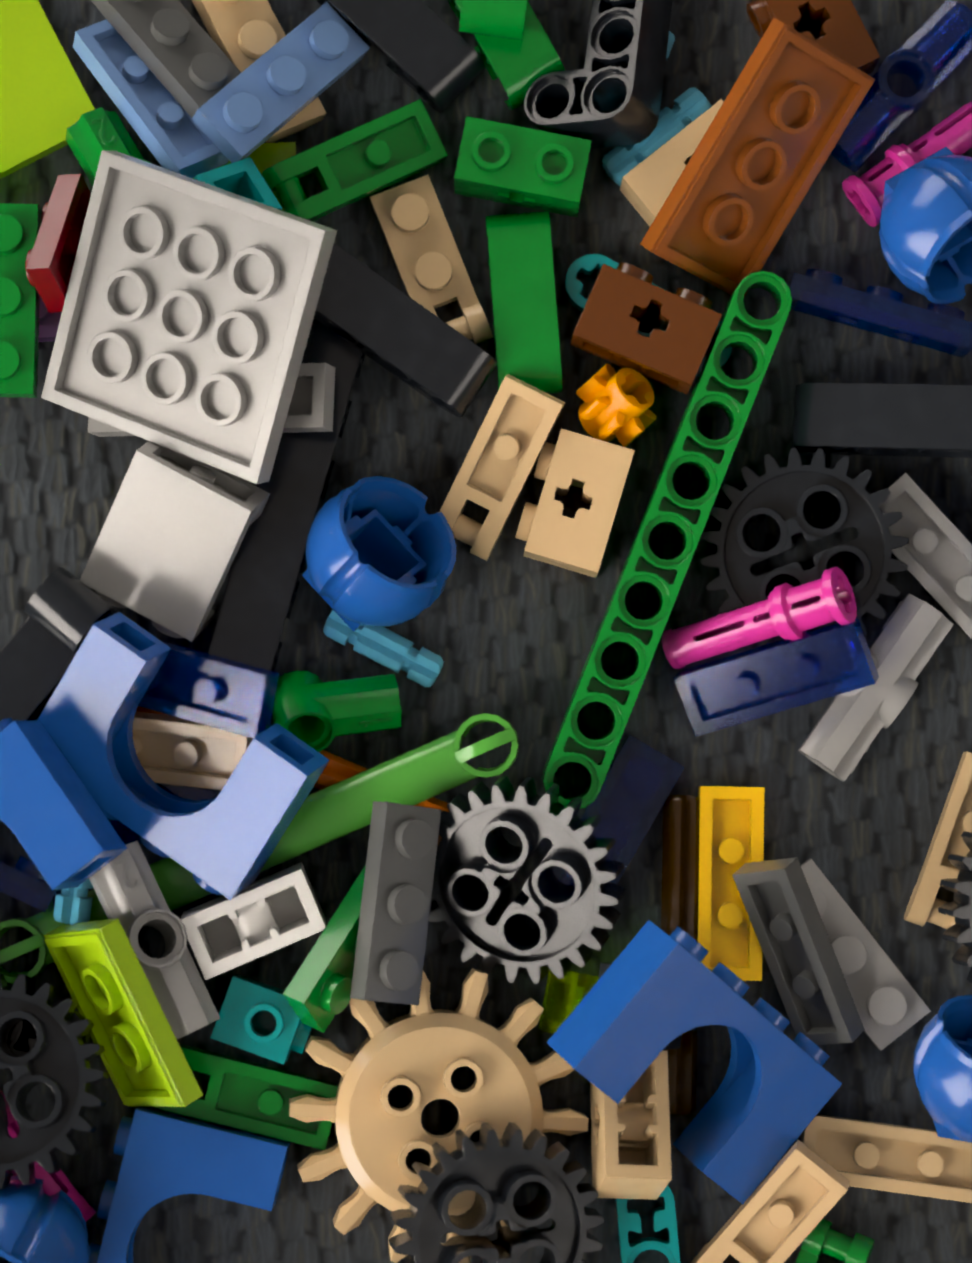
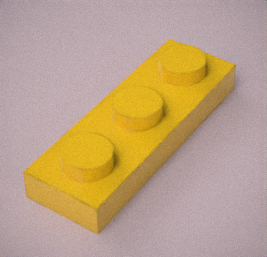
(728, 838)

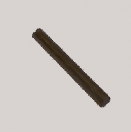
(681, 909)

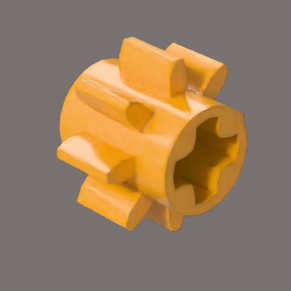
(616, 404)

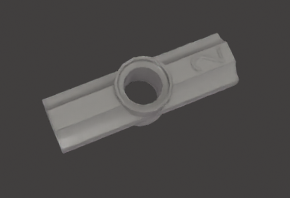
(858, 715)
(134, 897)

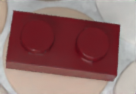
(57, 241)

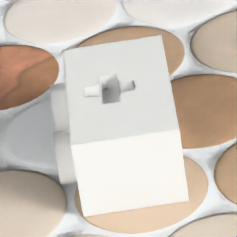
(254, 922)

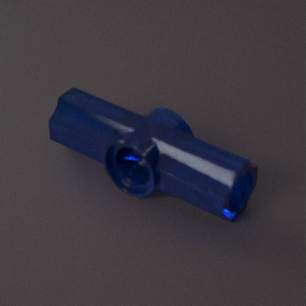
(925, 57)

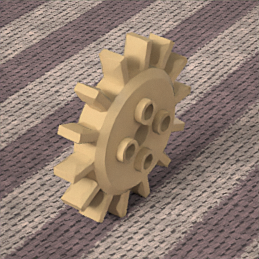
(422, 1054)

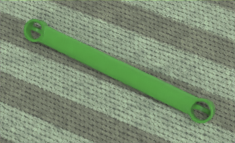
(319, 820)

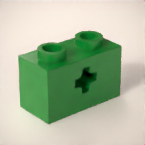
(521, 166)

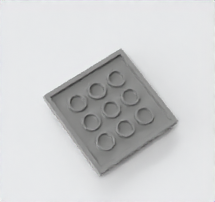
(187, 315)

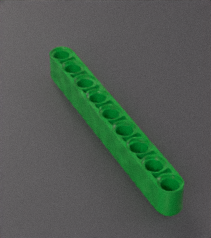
(686, 515)

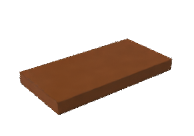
(757, 158)

